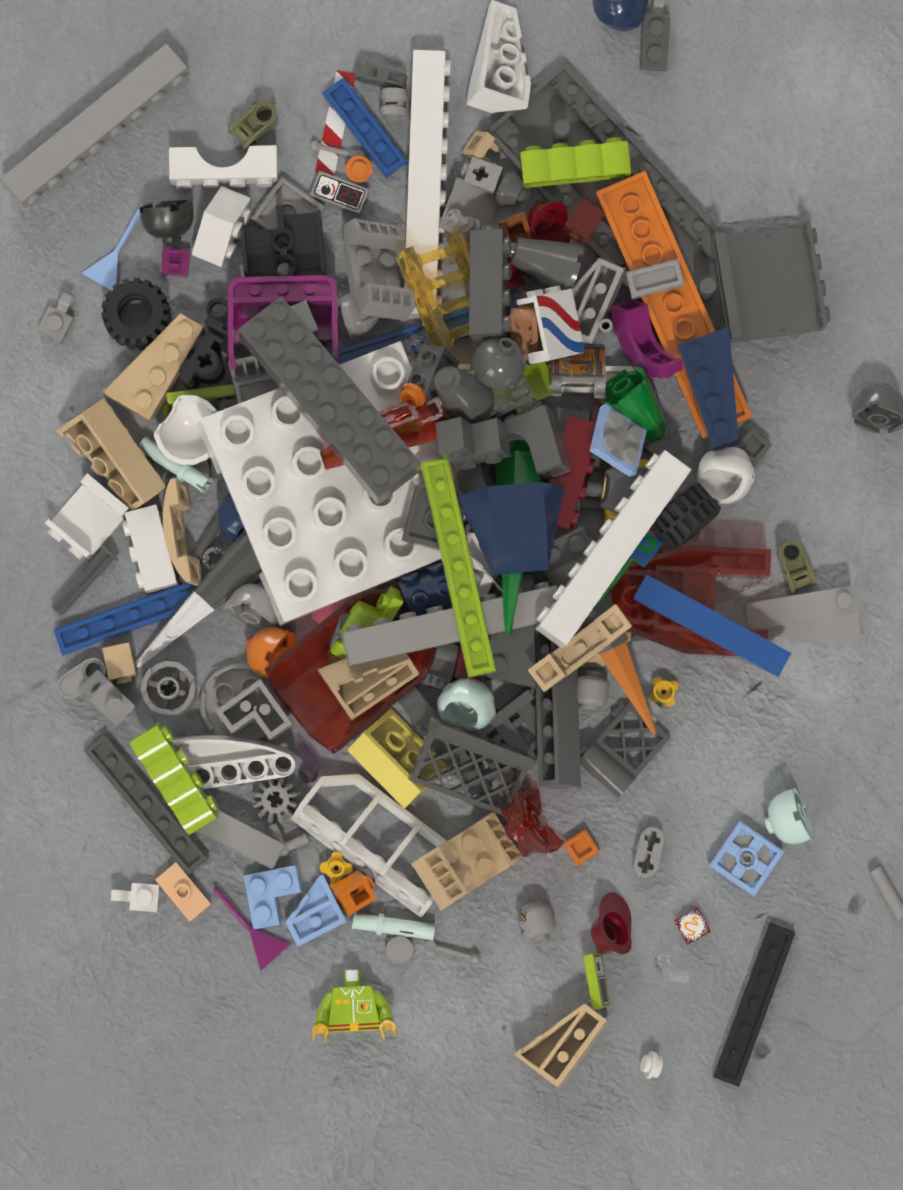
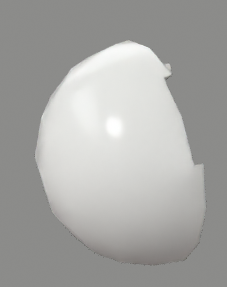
(179, 434)

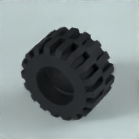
(129, 292)
(685, 517)

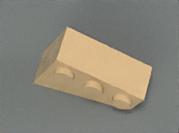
(367, 683)
(564, 1045)

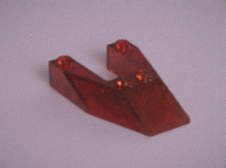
(692, 573)

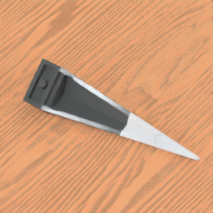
(233, 570)

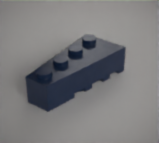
(711, 382)

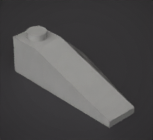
(817, 616)

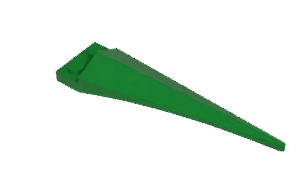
(515, 469)

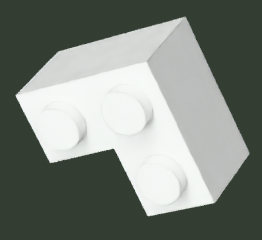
(220, 225)

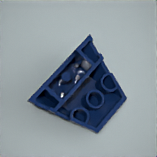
(514, 524)

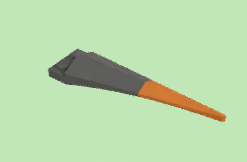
(564, 555)

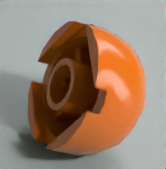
(266, 647)

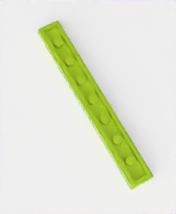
(458, 567)

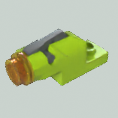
(363, 613)

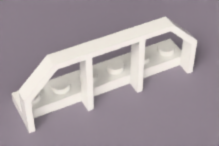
(353, 849)

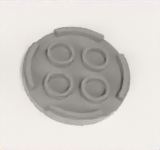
(223, 687)

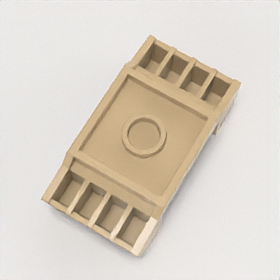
(467, 861)

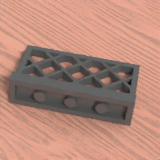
(480, 745)

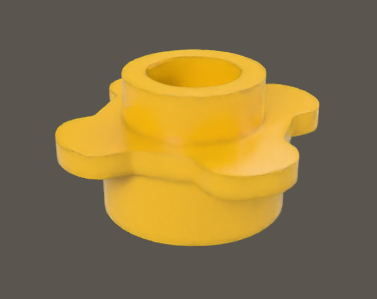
(670, 687)
(328, 867)

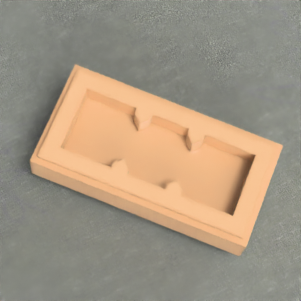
(183, 891)

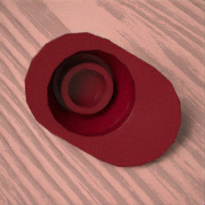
(548, 221)
(613, 927)

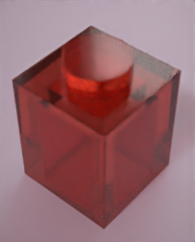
(584, 222)

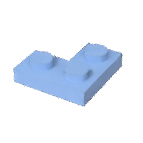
(263, 891)

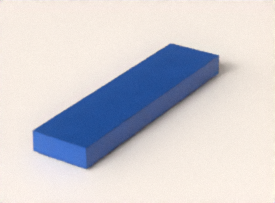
(364, 128)

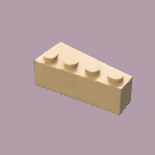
(156, 370)
(113, 454)

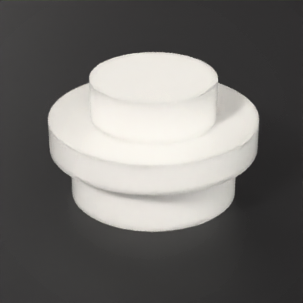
(651, 1065)

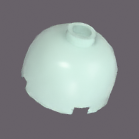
(788, 818)

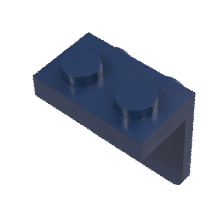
(425, 589)

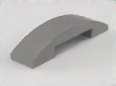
(244, 839)

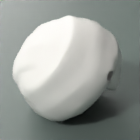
(726, 474)

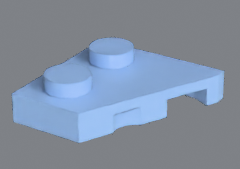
(315, 913)

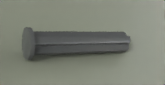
(83, 581)

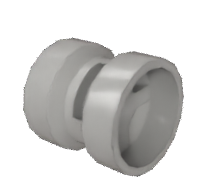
(393, 103)

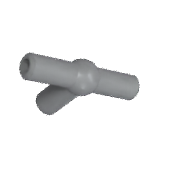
(291, 844)

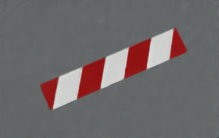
(333, 132)

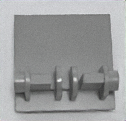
(468, 210)

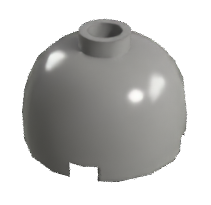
(251, 606)

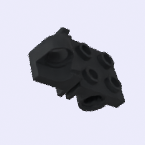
(207, 351)

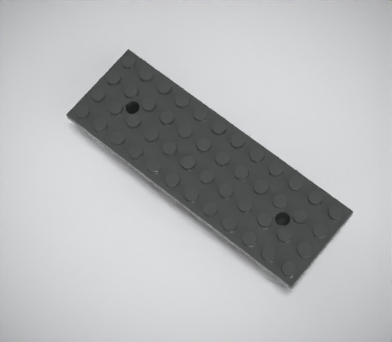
(569, 112)

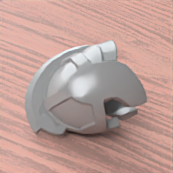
(352, 323)

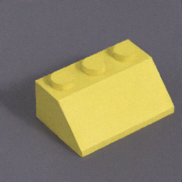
(389, 753)

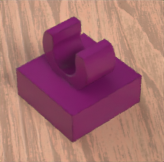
(175, 262)

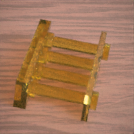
(426, 305)

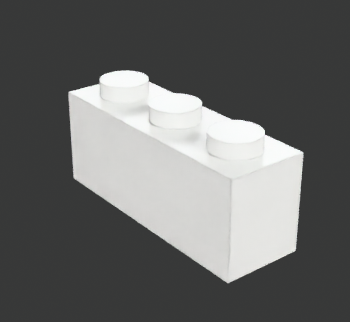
(149, 549)

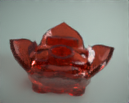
(525, 826)

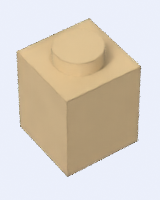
(120, 663)

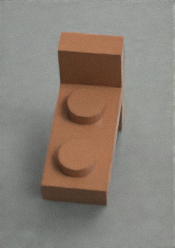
(525, 327)

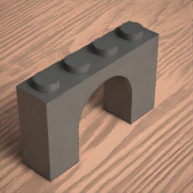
(543, 435)

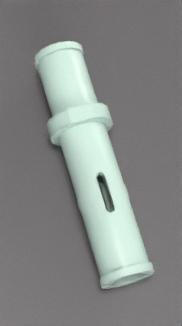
(183, 472)
(393, 926)

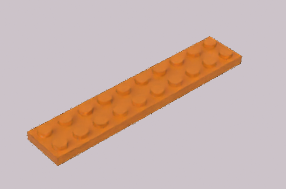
(646, 241)

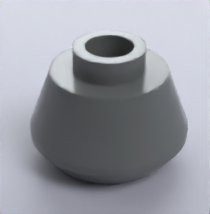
(511, 190)

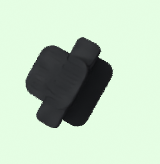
(304, 251)

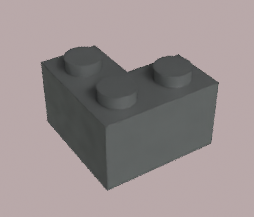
(472, 444)

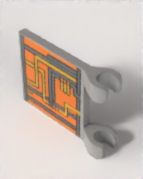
(581, 368)

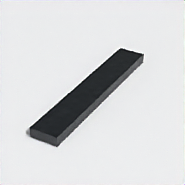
(754, 1004)

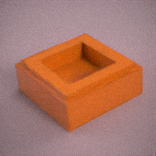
(581, 847)

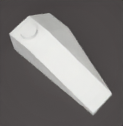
(499, 69)

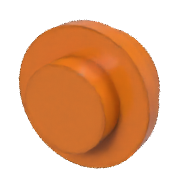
(358, 169)
(413, 392)

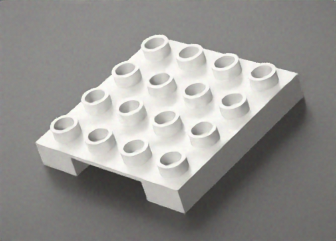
(308, 524)

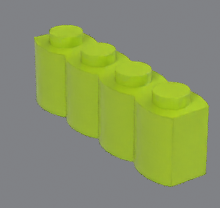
(575, 164)
(174, 779)

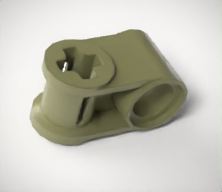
(253, 126)
(795, 568)

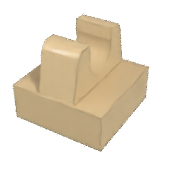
(479, 145)

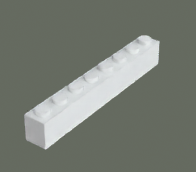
(612, 549)

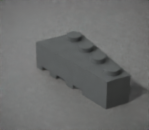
(489, 285)
(514, 653)

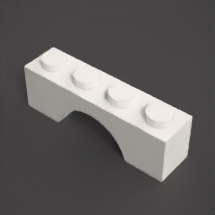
(256, 167)

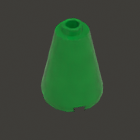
(635, 398)

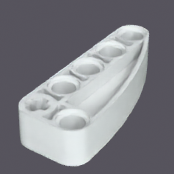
(216, 751)

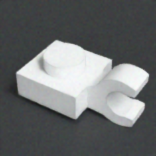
(141, 897)

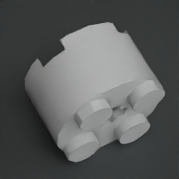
(163, 674)

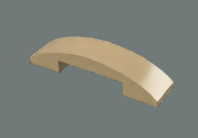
(175, 501)
(580, 648)

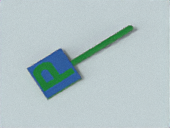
(642, 555)

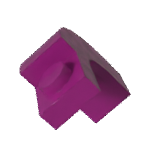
(638, 341)

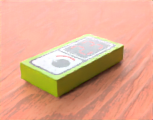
(596, 981)

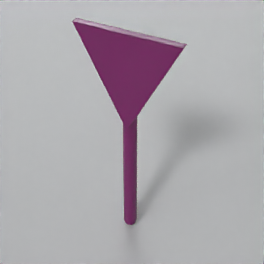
(265, 945)

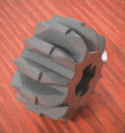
(268, 805)

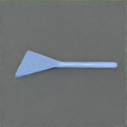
(106, 269)

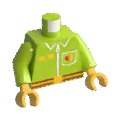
(353, 1009)

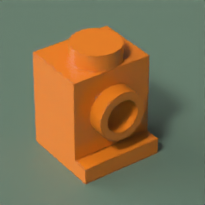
(354, 892)

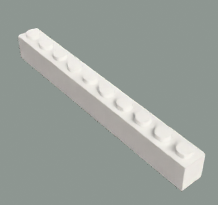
(426, 158)

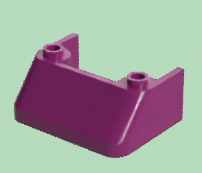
(253, 294)

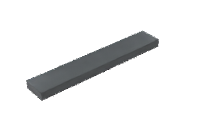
(146, 804)

